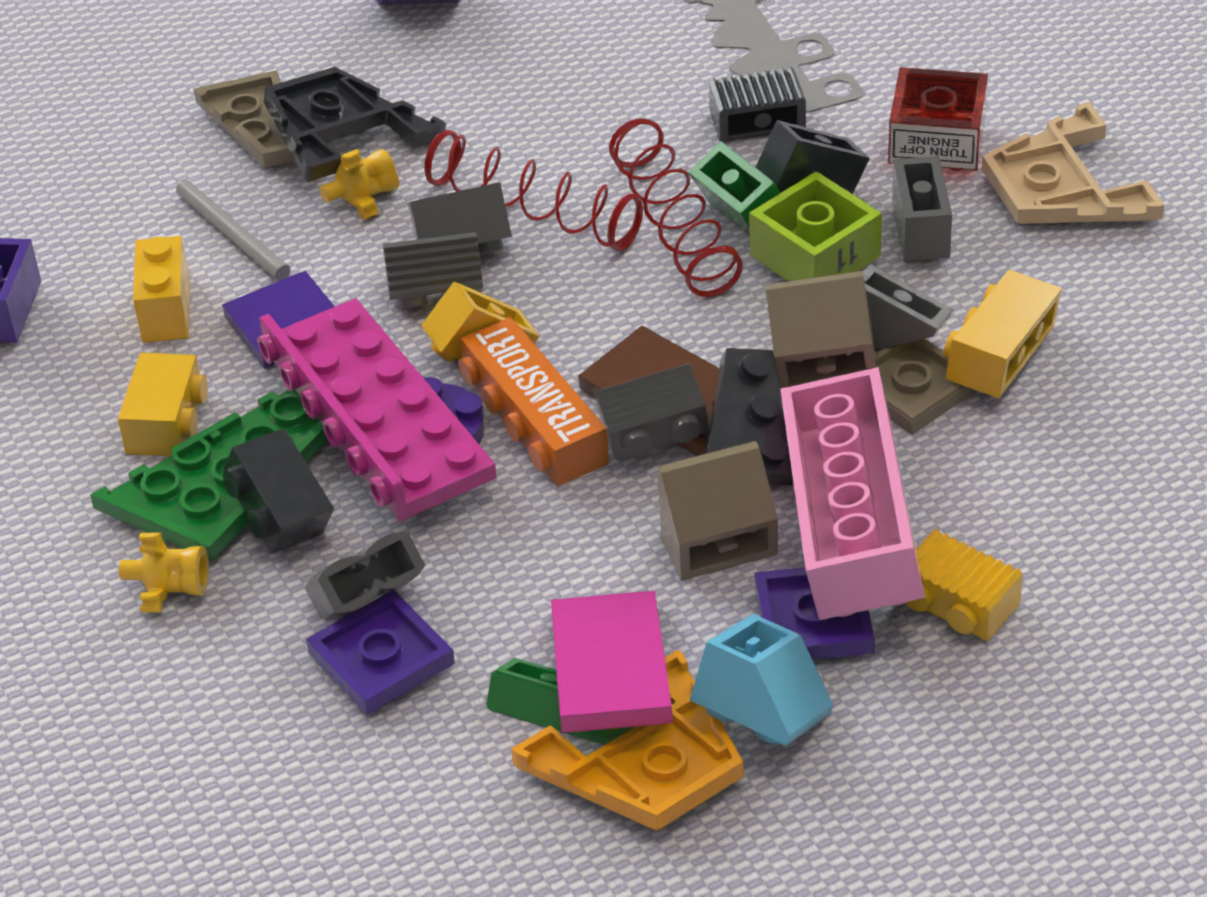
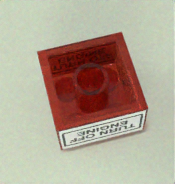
(938, 116)

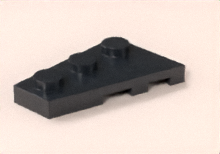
(751, 410)

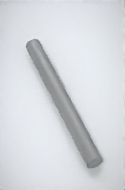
(233, 230)

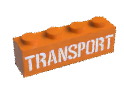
(534, 401)

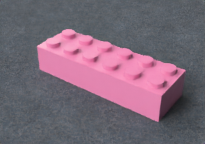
(850, 495)

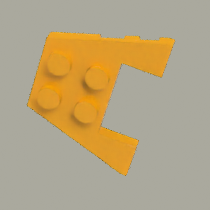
(648, 771)

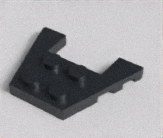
(333, 106)

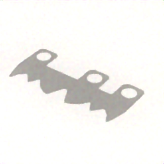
(749, 29)

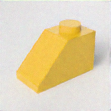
(464, 312)

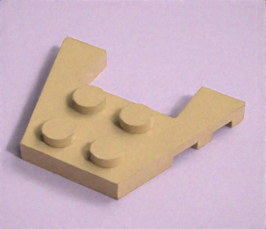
(1048, 183)

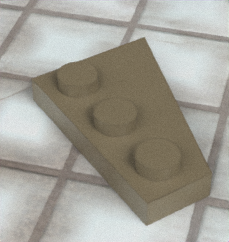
(242, 113)

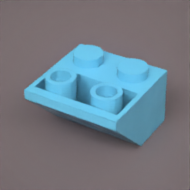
(762, 681)

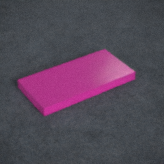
(610, 662)

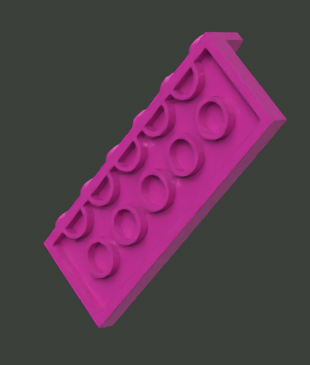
(376, 409)

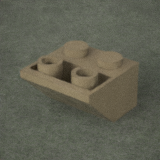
(820, 328)
(717, 511)

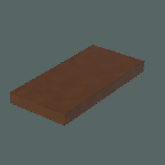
(646, 354)

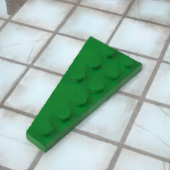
(187, 492)

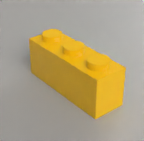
(1001, 333)

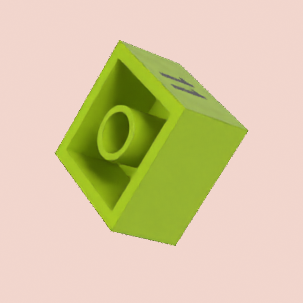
(815, 231)

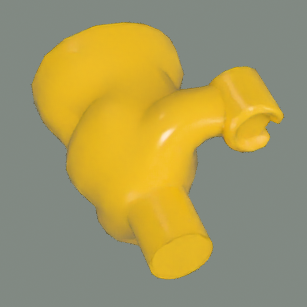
(360, 179)
(166, 571)

